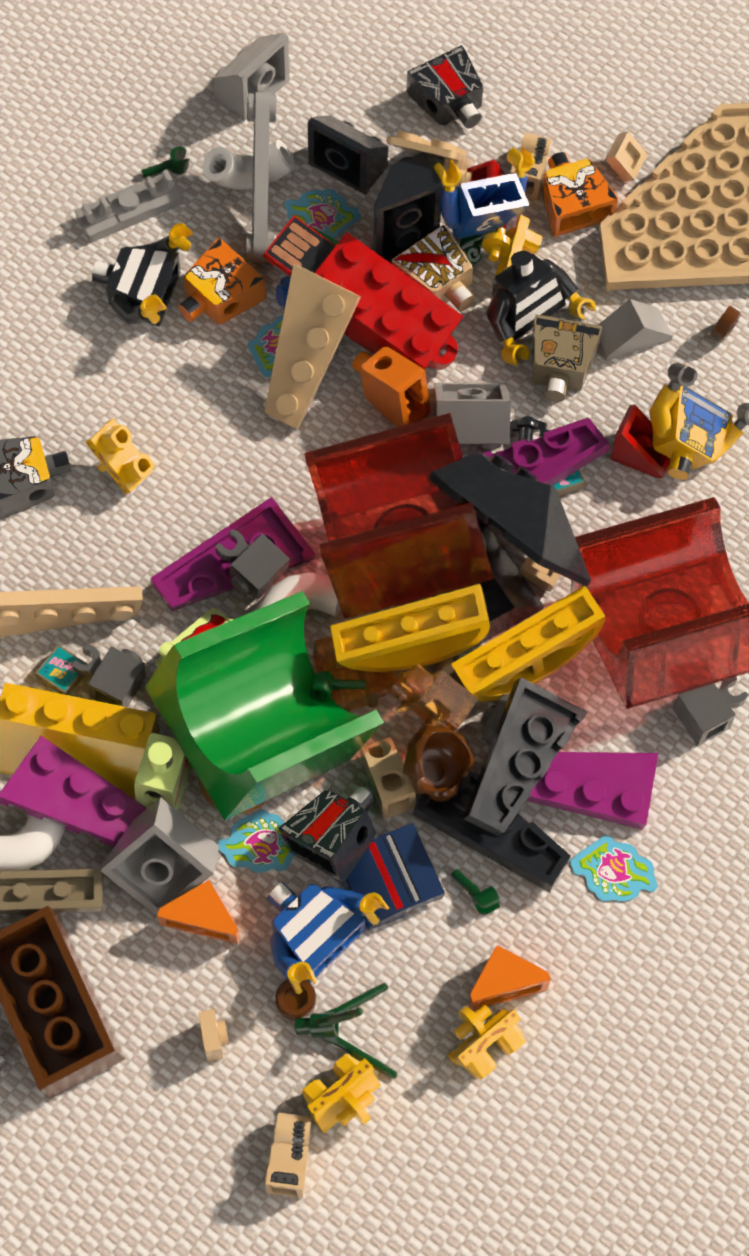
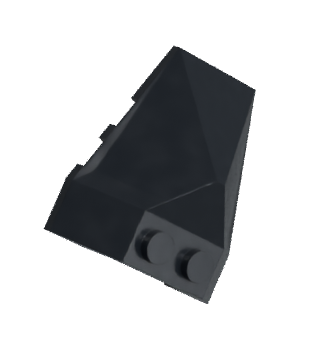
(519, 507)

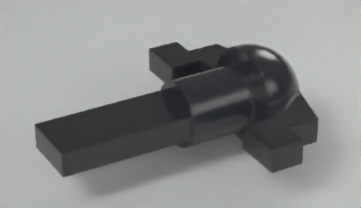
(526, 427)

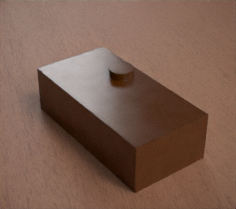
(53, 1004)

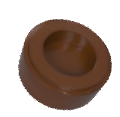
(726, 324)
(295, 1005)

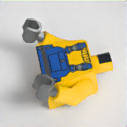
(690, 426)

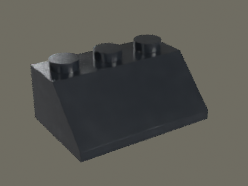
(406, 206)
(508, 595)

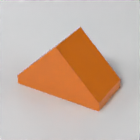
(200, 913)
(507, 979)

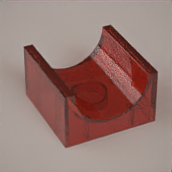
(389, 524)
(666, 603)

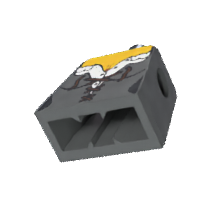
(27, 474)

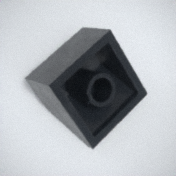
(346, 152)

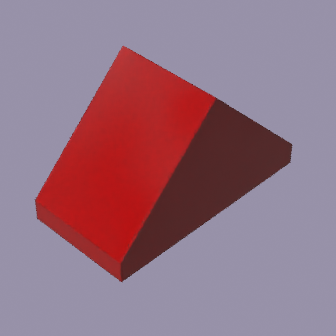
(634, 445)

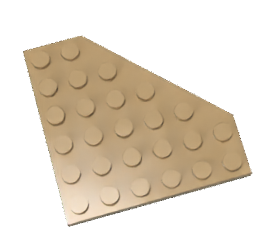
(689, 216)

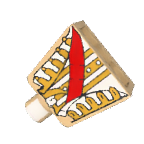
(439, 267)

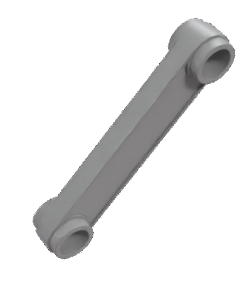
(261, 111)

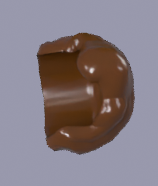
(437, 762)

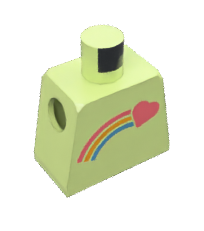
(163, 771)

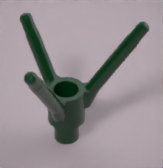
(326, 1026)

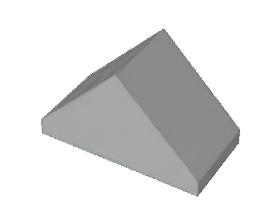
(632, 329)

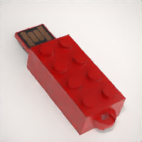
(392, 306)

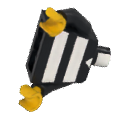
(144, 277)
(525, 290)

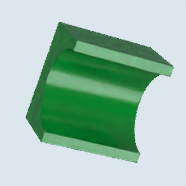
(247, 710)

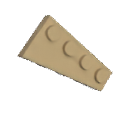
(308, 338)
(54, 609)

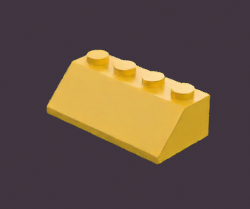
(95, 733)

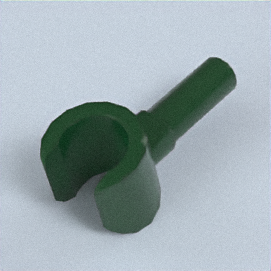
(174, 164)
(324, 683)
(485, 900)

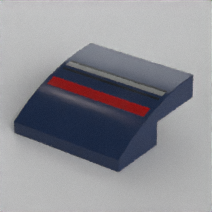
(399, 872)

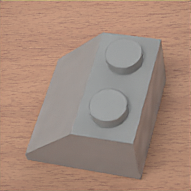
(256, 68)
(477, 410)
(161, 857)

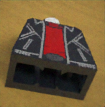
(447, 88)
(331, 832)

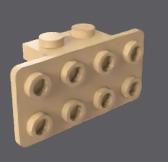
(435, 149)

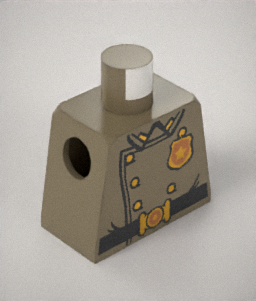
(562, 354)

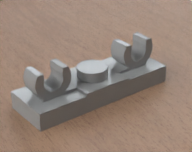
(129, 206)

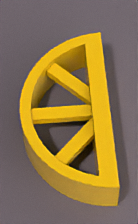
(413, 632)
(532, 647)

